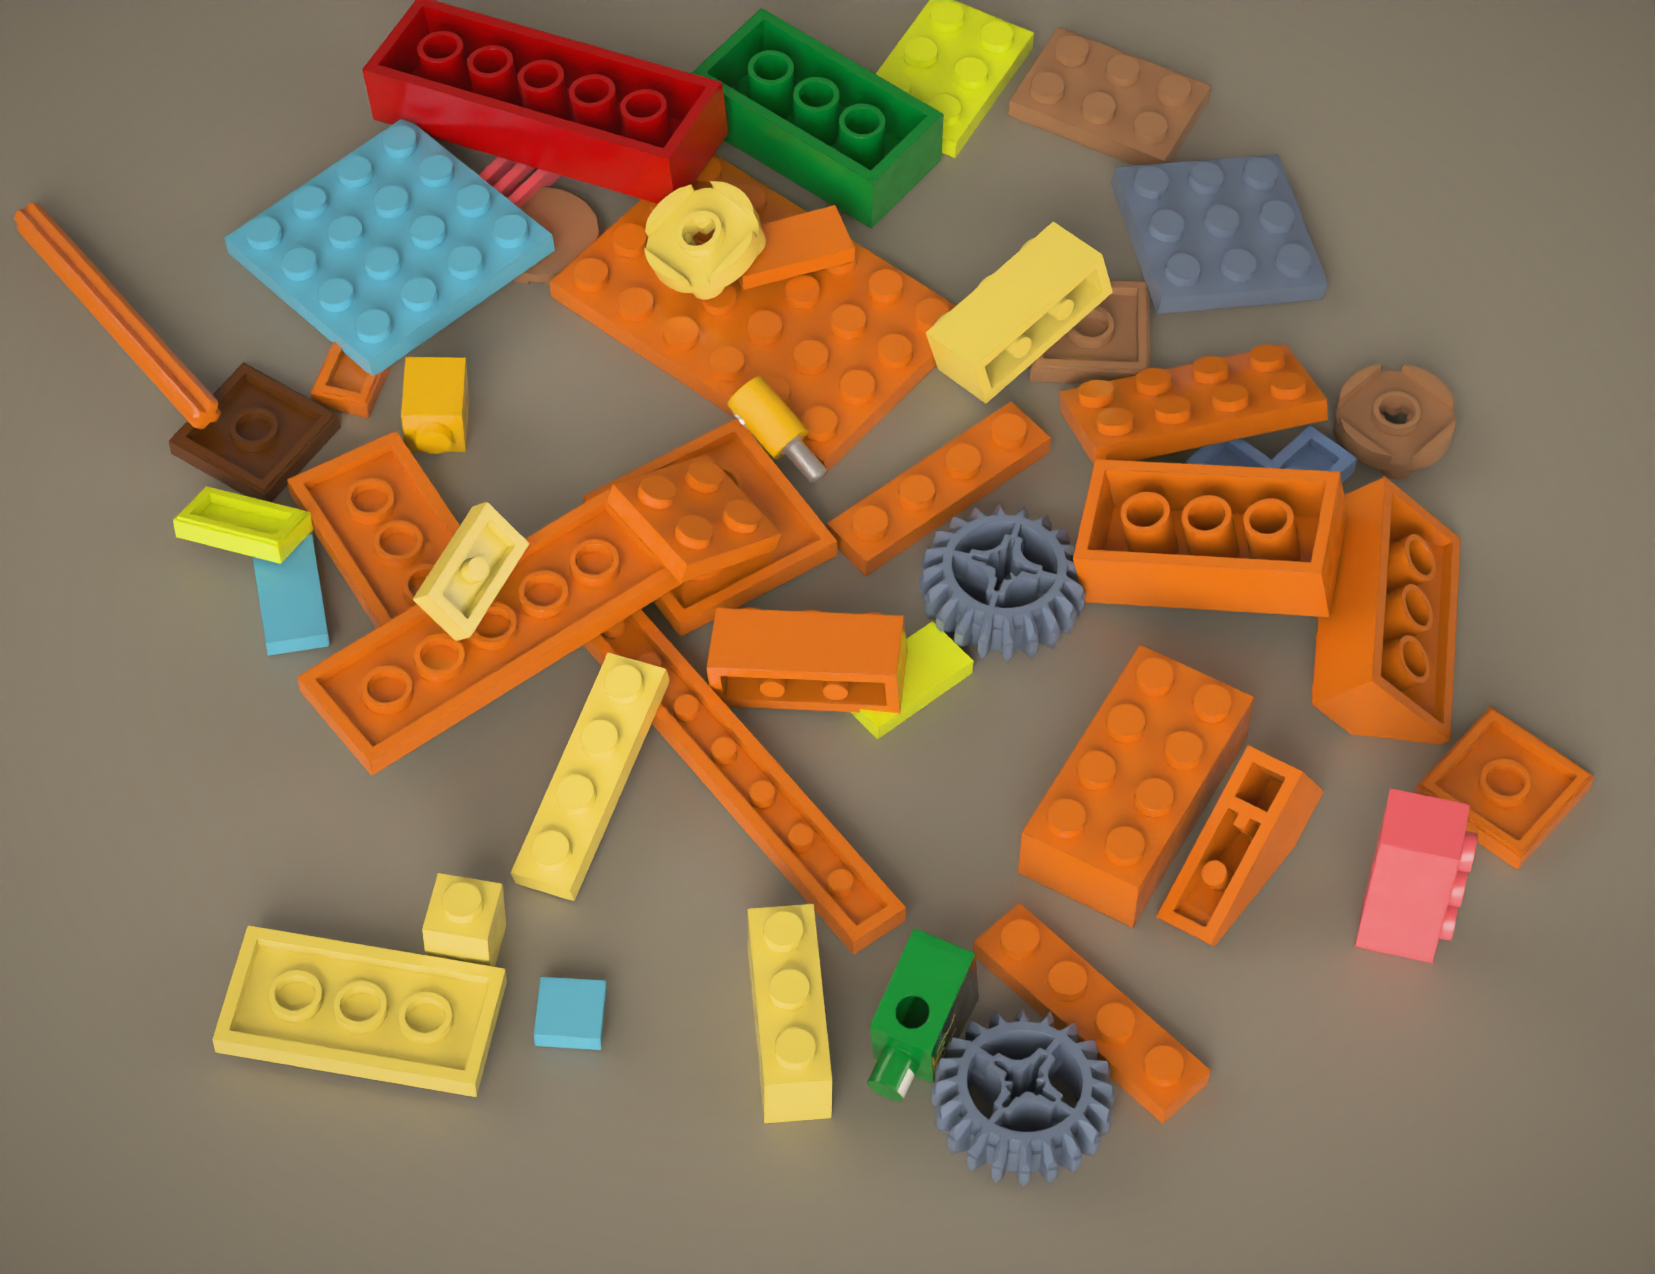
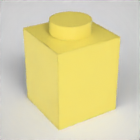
(465, 920)

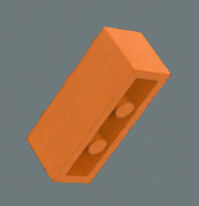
(808, 660)

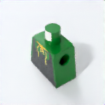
(921, 1012)

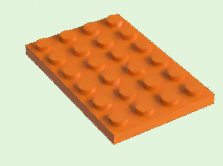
(827, 341)

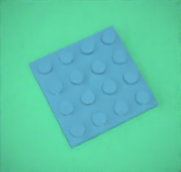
(389, 245)

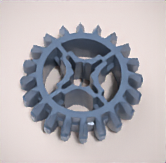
(976, 557)
(1033, 1129)

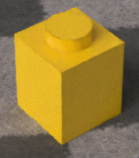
(435, 404)

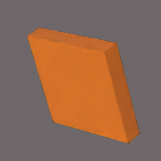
(1512, 783)

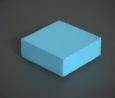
(570, 1013)

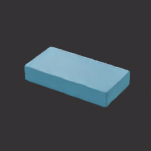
(292, 601)

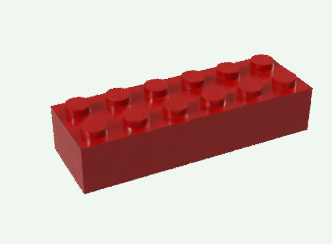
(546, 100)

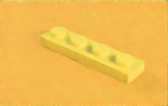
(590, 777)

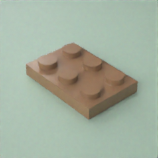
(1109, 100)

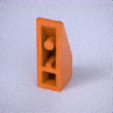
(1240, 845)

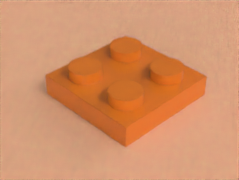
(693, 518)

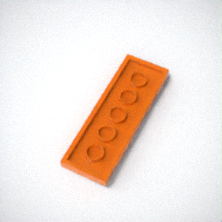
(417, 681)

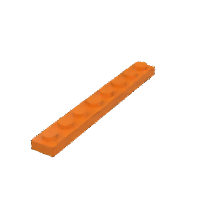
(759, 791)

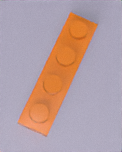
(938, 488)
(1058, 980)

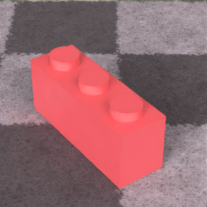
(1416, 876)

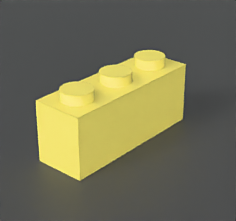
(1019, 312)
(789, 1013)

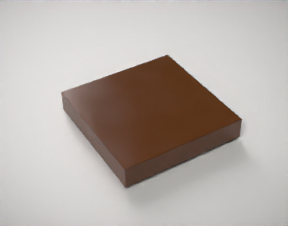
(260, 436)

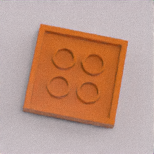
(801, 546)

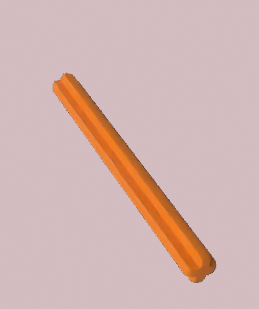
(117, 316)

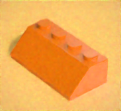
(1391, 622)

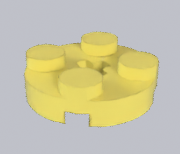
(719, 261)

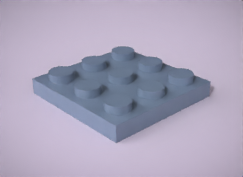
(1218, 233)

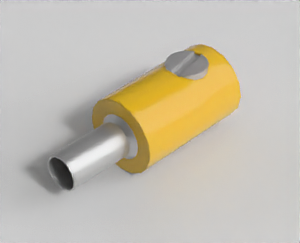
(774, 426)

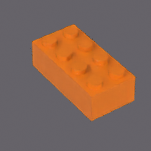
(1211, 537)
(1135, 785)

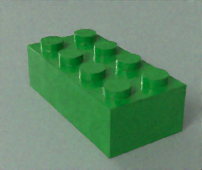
(823, 118)

